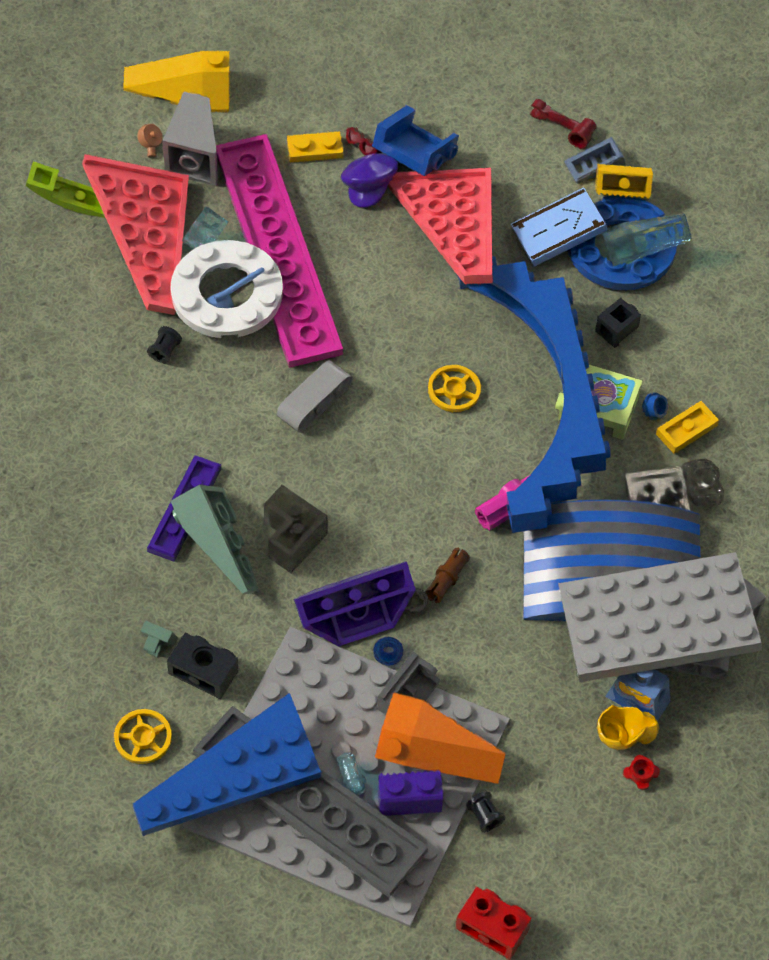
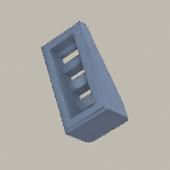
(599, 150)

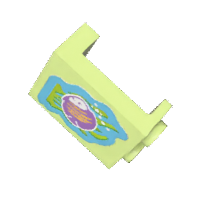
(616, 398)

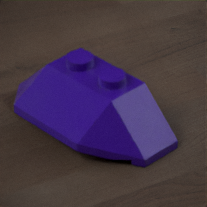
(357, 604)

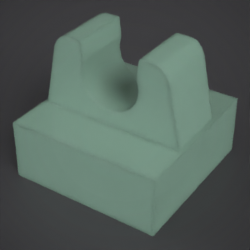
(157, 638)

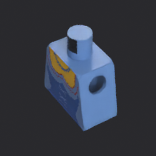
(642, 690)

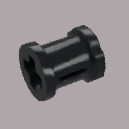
(164, 344)
(485, 811)

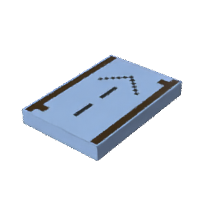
(559, 227)

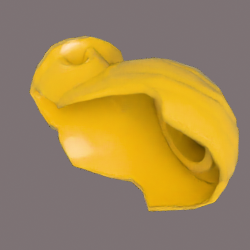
(625, 726)

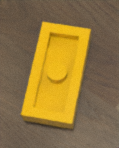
(315, 146)
(687, 427)

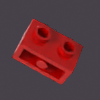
(493, 922)

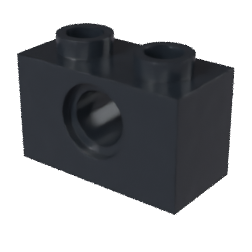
(212, 678)

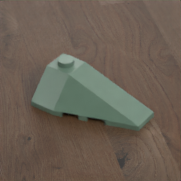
(208, 520)

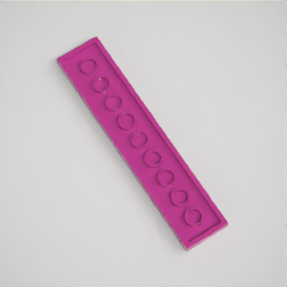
(271, 224)

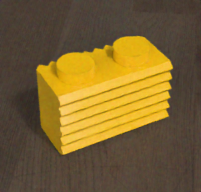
(623, 180)

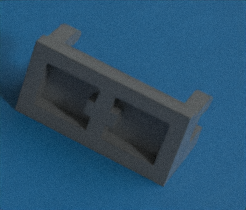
(414, 679)

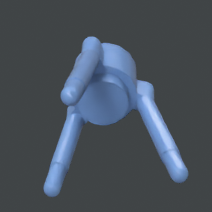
(223, 300)

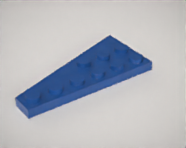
(246, 765)

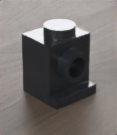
(617, 322)

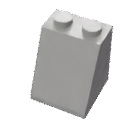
(190, 140)

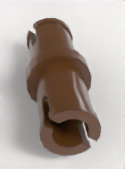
(447, 575)

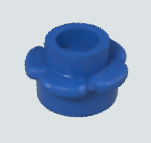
(655, 406)

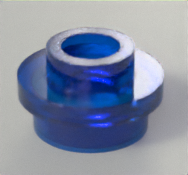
(388, 658)

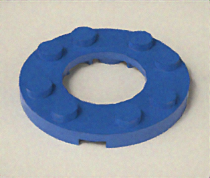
(625, 276)

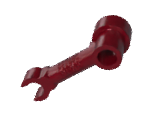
(580, 133)

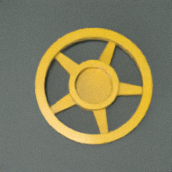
(454, 388)
(143, 736)

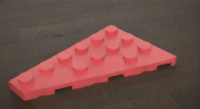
(454, 215)
(146, 219)

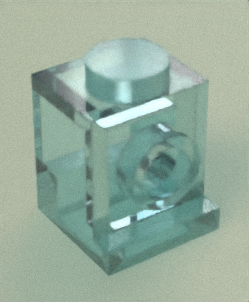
(205, 229)

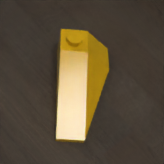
(194, 73)

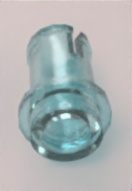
(350, 773)

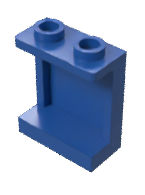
(411, 144)

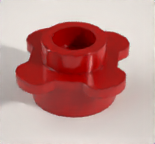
(645, 764)

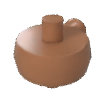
(150, 138)

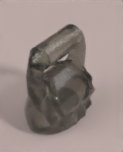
(703, 475)

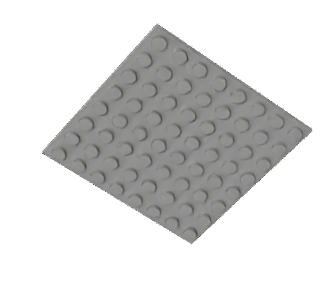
(339, 713)

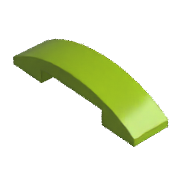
(62, 191)

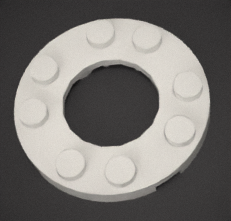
(222, 321)

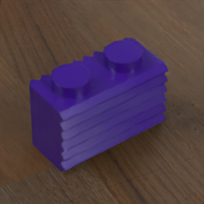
(410, 793)

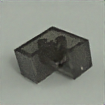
(297, 528)

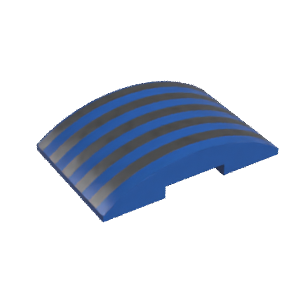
(600, 540)

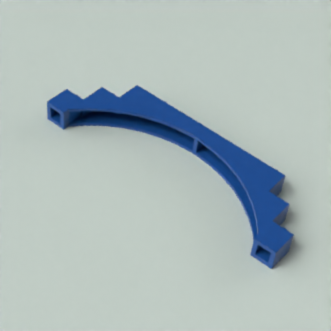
(579, 440)

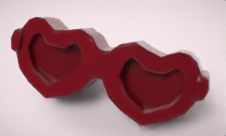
(365, 145)

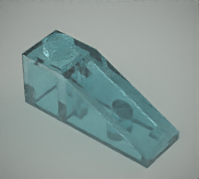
(645, 237)

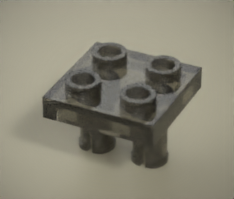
(658, 486)

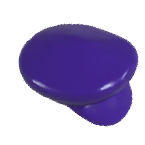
(369, 178)

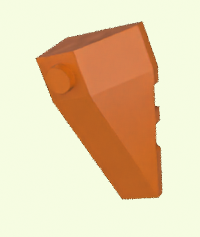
(428, 740)

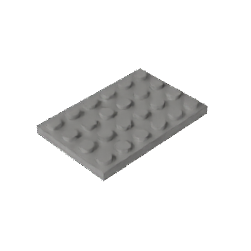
(659, 617)

